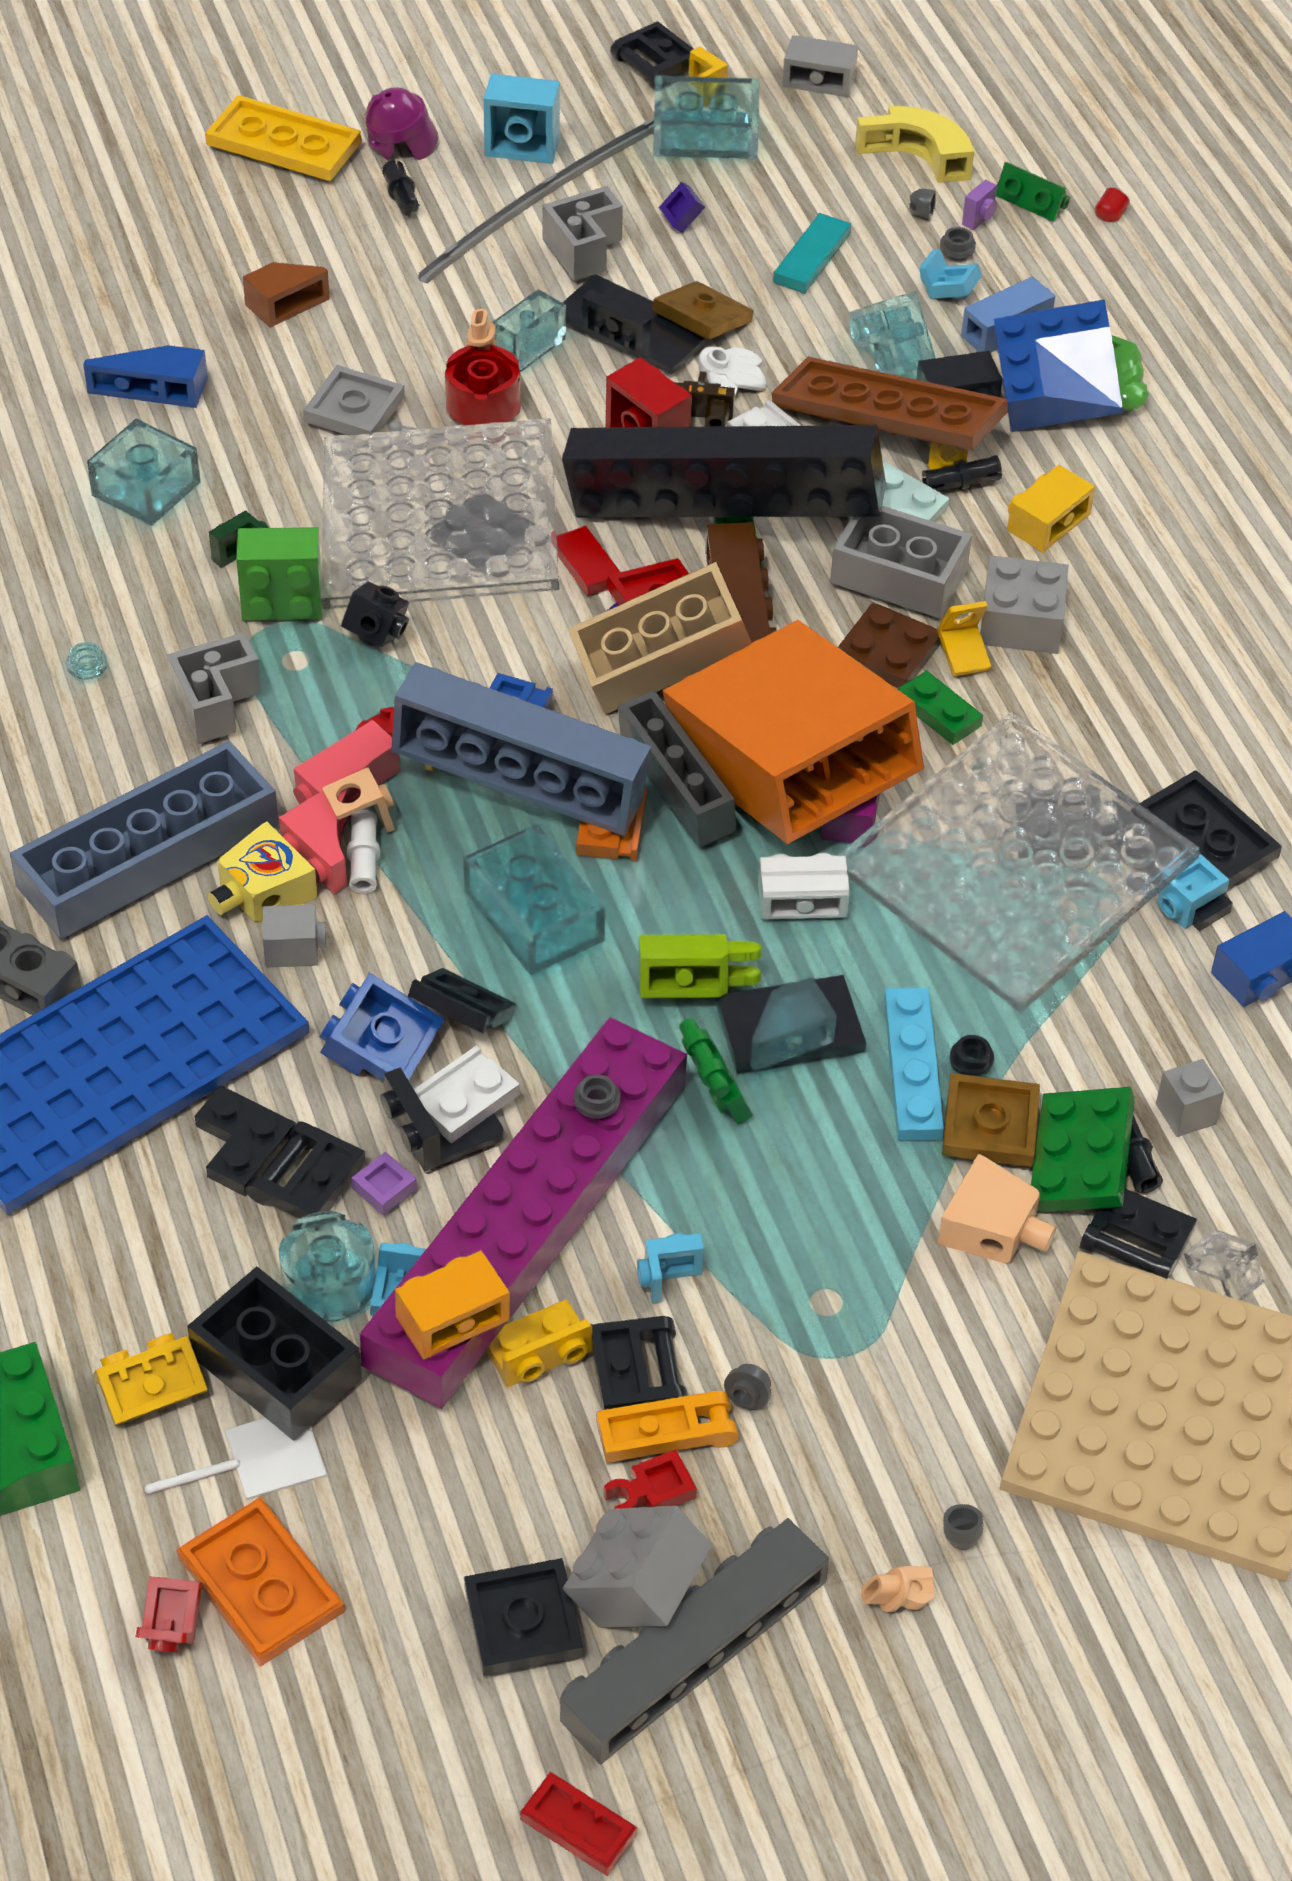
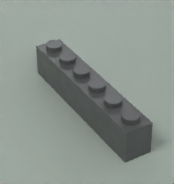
(704, 1634)

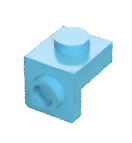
(945, 280)
(669, 1258)
(393, 1265)

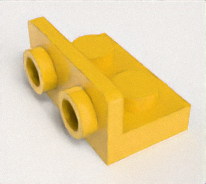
(540, 1343)
(149, 1379)

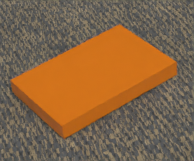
(260, 1581)

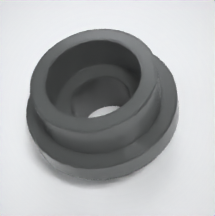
(958, 243)
(593, 1088)
(748, 1386)

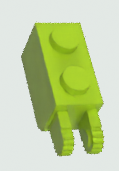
(694, 965)

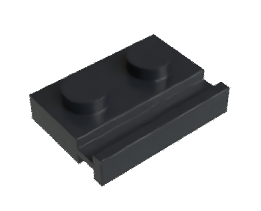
(462, 1000)

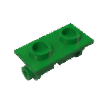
(1031, 192)

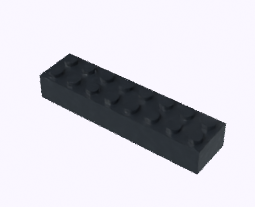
(725, 471)

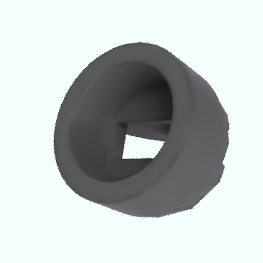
(923, 202)
(963, 1525)

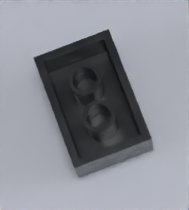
(275, 1352)

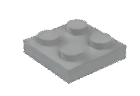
(353, 402)

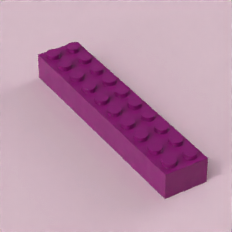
(535, 1198)

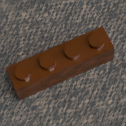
(739, 559)

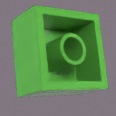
(279, 573)

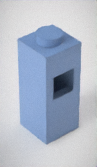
(1017, 299)

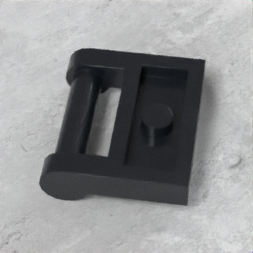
(659, 45)
(317, 1179)
(1144, 1225)
(622, 1364)

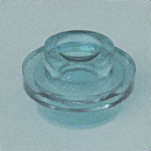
(86, 661)

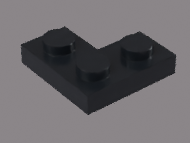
(251, 1137)

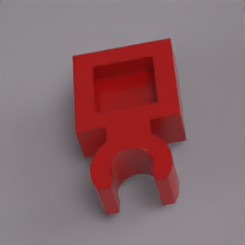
(654, 1483)

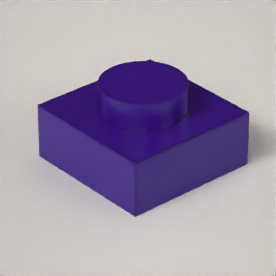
(682, 207)

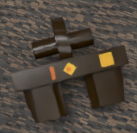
(710, 400)

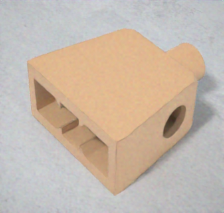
(994, 1214)

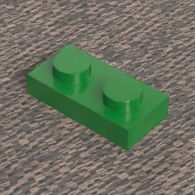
(942, 708)

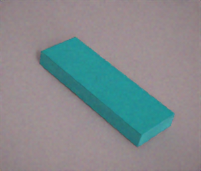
(812, 253)

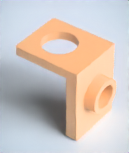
(370, 795)

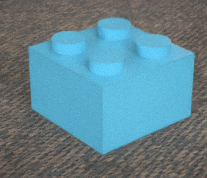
(521, 118)

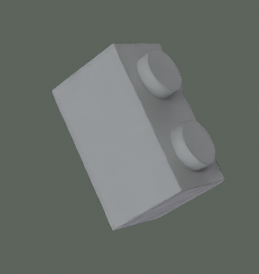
(820, 66)

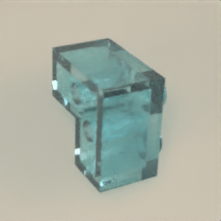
(896, 331)

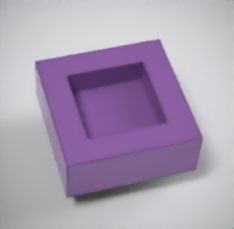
(979, 205)
(384, 1183)

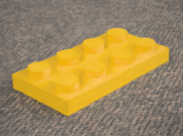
(283, 137)

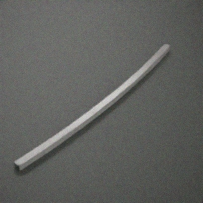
(533, 196)

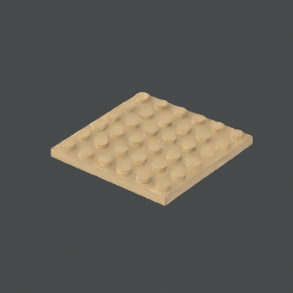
(1164, 1416)

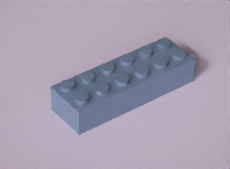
(520, 748)
(143, 839)

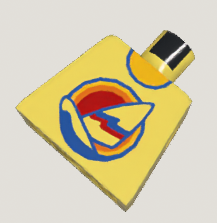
(262, 873)

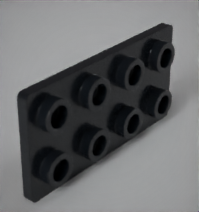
(630, 324)

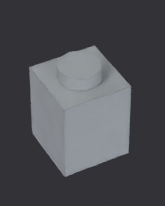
(292, 936)
(1189, 1098)

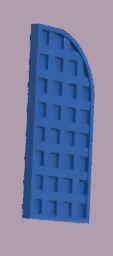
(131, 1054)

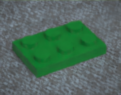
(1083, 1149)

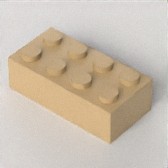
(659, 637)

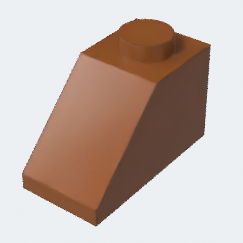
(284, 290)

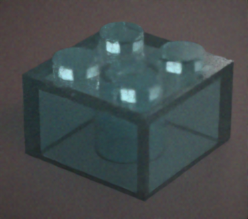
(144, 471)

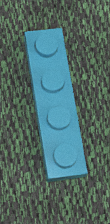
(913, 1064)

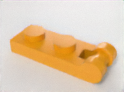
(666, 1426)

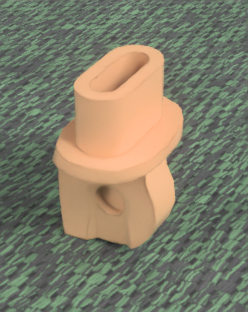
(481, 332)
(901, 1586)

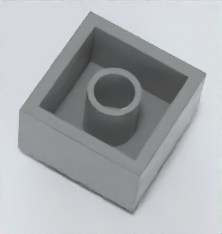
(1024, 604)
(637, 1566)

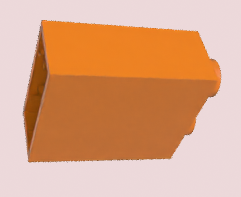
(798, 729)

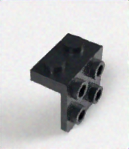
(420, 1132)

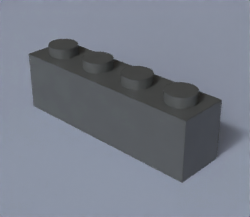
(679, 769)

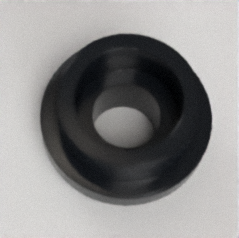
(972, 1047)

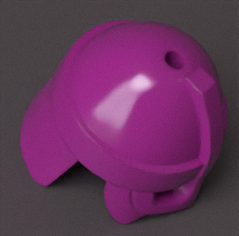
(398, 117)

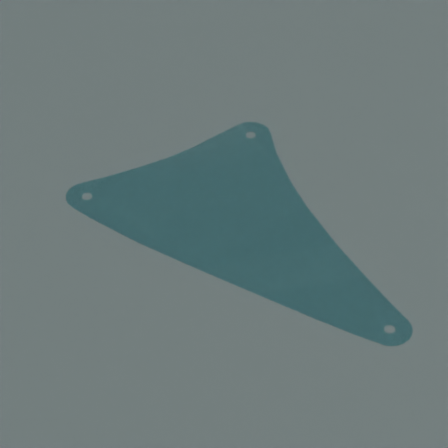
(816, 1178)

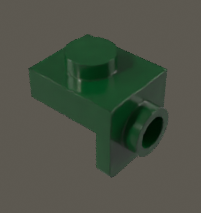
(224, 537)

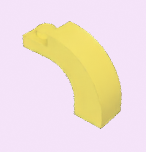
(922, 134)

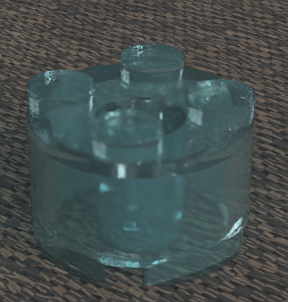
(329, 1265)

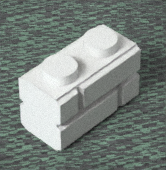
(803, 887)

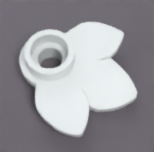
(732, 368)

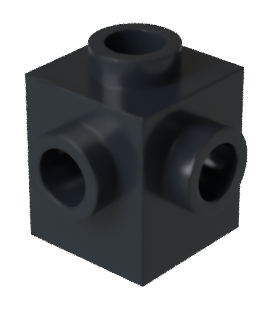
(376, 614)

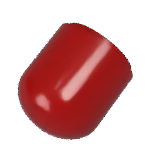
(1112, 205)

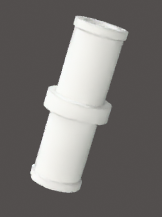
(363, 852)

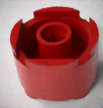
(482, 385)

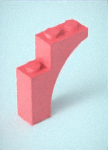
(313, 825)

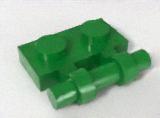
(714, 1071)

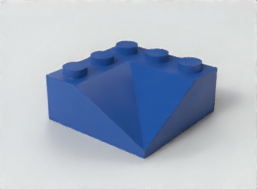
(1058, 365)

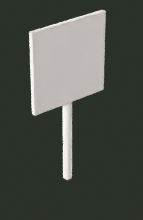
(263, 1458)

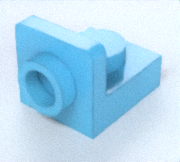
(1191, 890)

